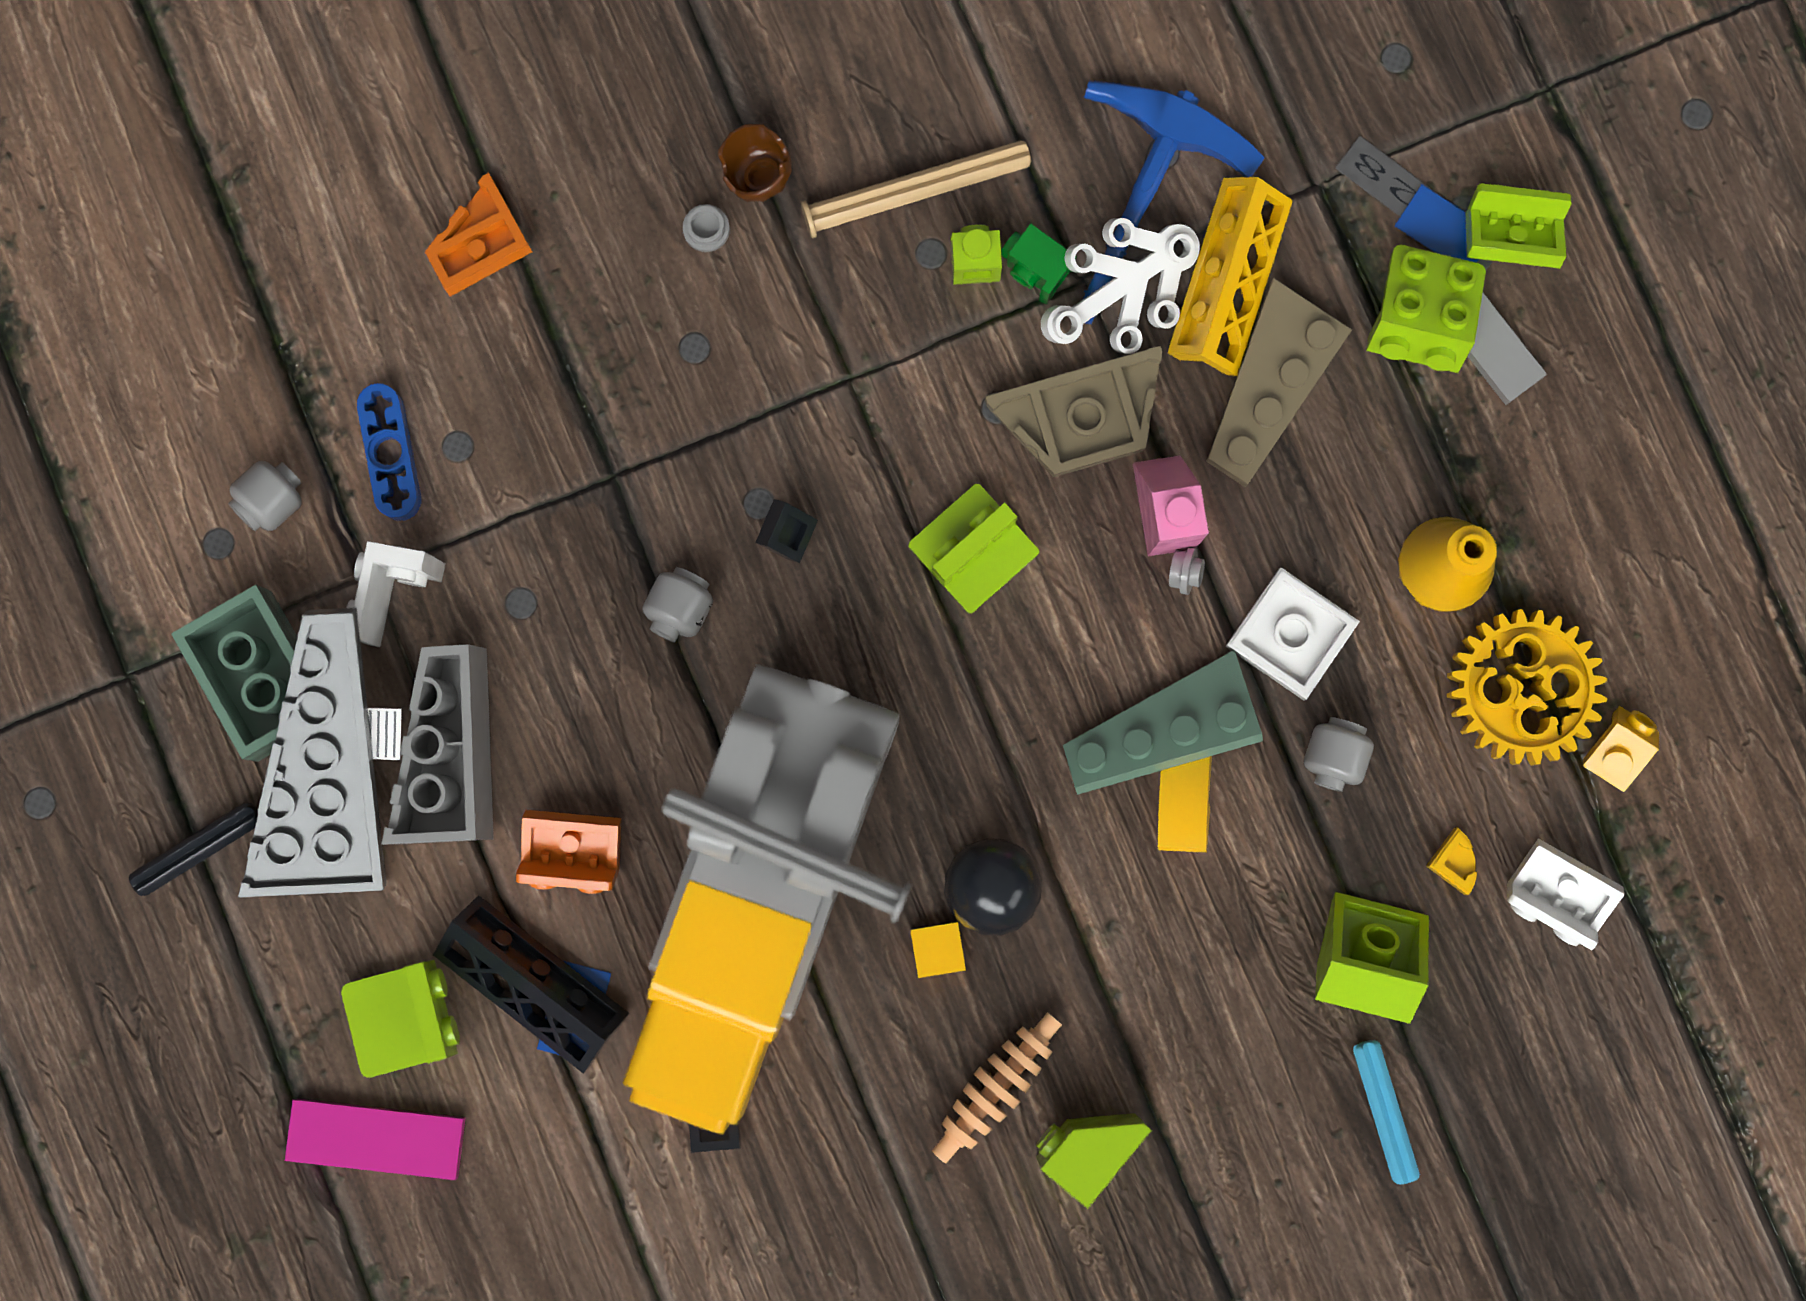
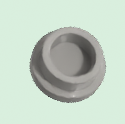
(706, 228)
(1186, 570)

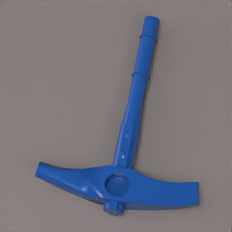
(1174, 126)

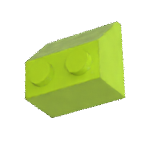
(1373, 958)
(1089, 1152)

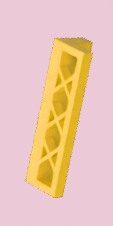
(1224, 268)

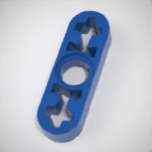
(394, 416)

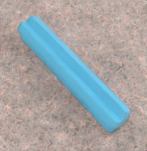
(1386, 1112)

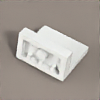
(376, 577)

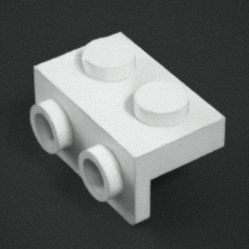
(1563, 894)

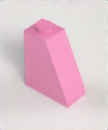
(1170, 505)

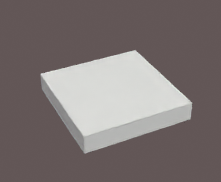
(1292, 634)

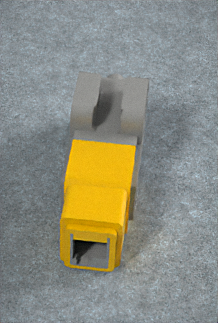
(739, 924)

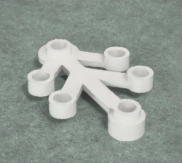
(1129, 281)

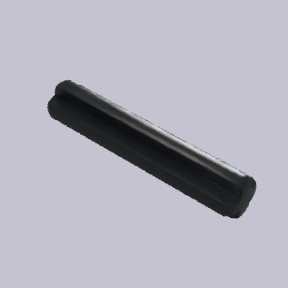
(194, 849)

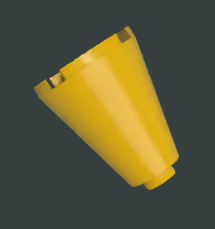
(1447, 563)

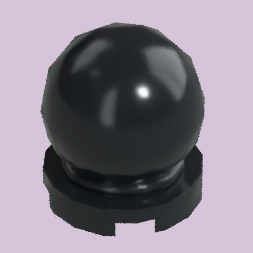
(993, 887)

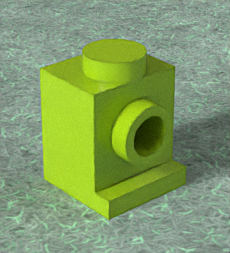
(976, 255)

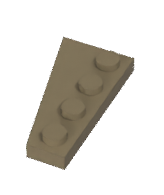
(1280, 368)

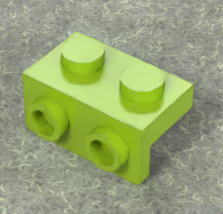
(1517, 225)

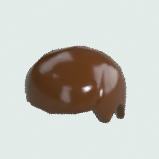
(755, 162)

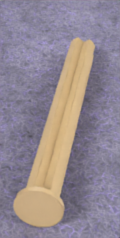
(915, 186)

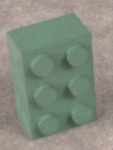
(243, 666)

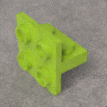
(974, 548)

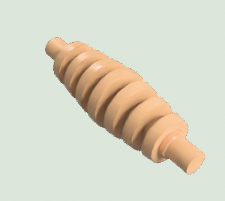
(984, 1102)

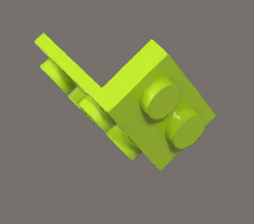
(1428, 309)
(400, 1019)

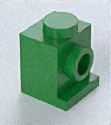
(1036, 261)

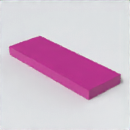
(375, 1139)

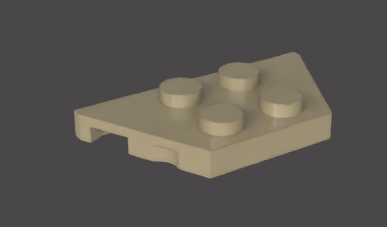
(1083, 413)

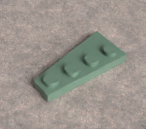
(1175, 726)

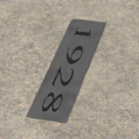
(1382, 178)

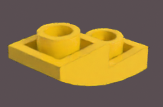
(1185, 807)

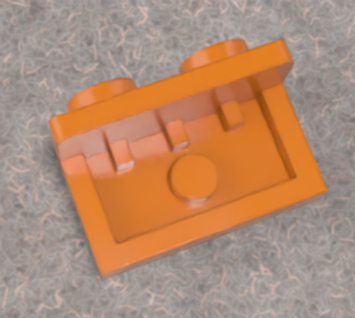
(569, 851)

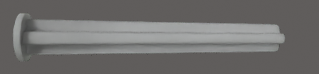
(786, 852)

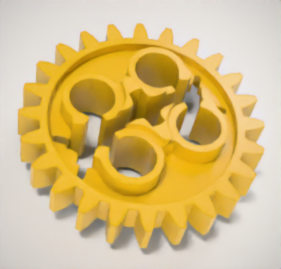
(1551, 653)

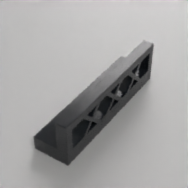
(533, 977)

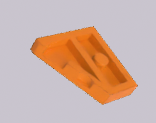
(477, 240)

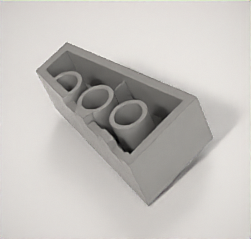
(446, 753)

